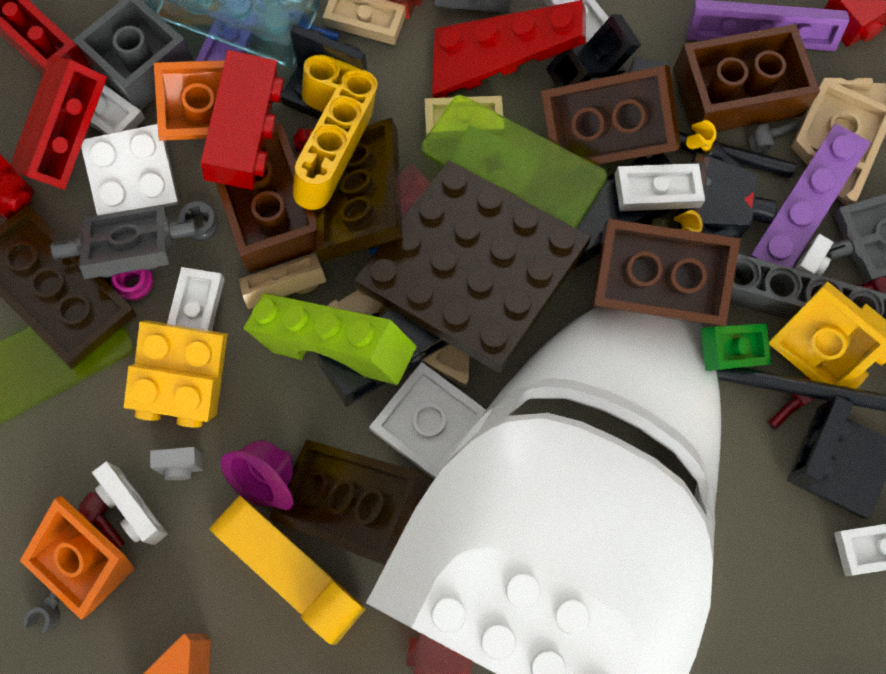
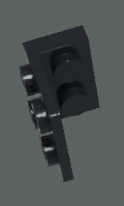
(311, 43)
(841, 460)

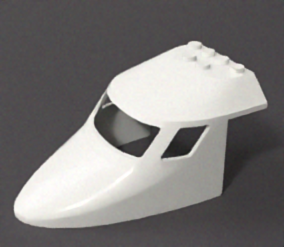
(560, 539)

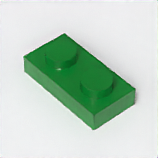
(735, 346)

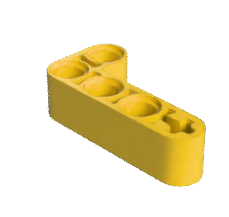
(347, 105)
(288, 570)

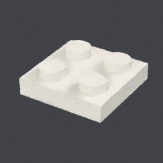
(129, 170)
(427, 419)

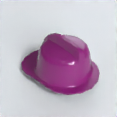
(260, 474)

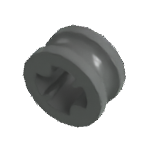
(200, 208)

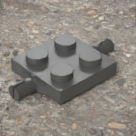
(863, 236)
(124, 241)

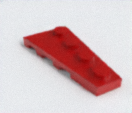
(501, 43)

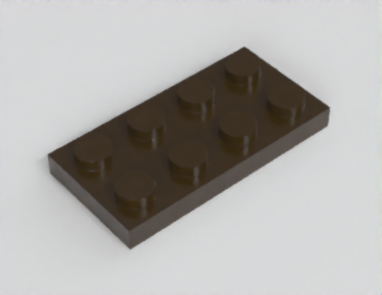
(366, 199)
(52, 295)
(351, 500)

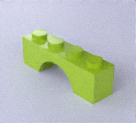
(357, 340)

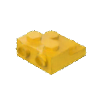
(833, 339)
(176, 373)

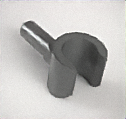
(763, 138)
(49, 611)

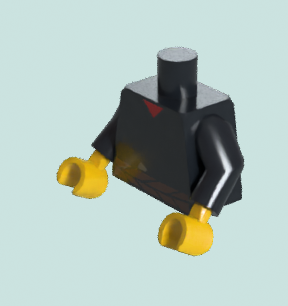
(727, 189)

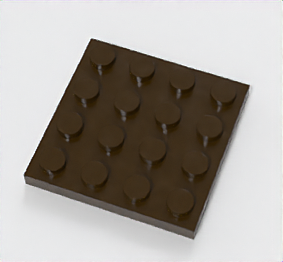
(473, 265)

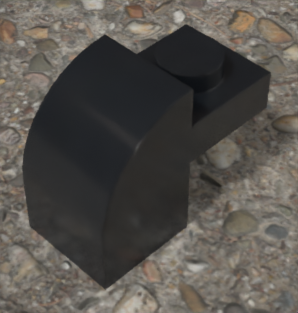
(598, 57)

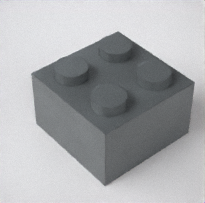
(127, 45)

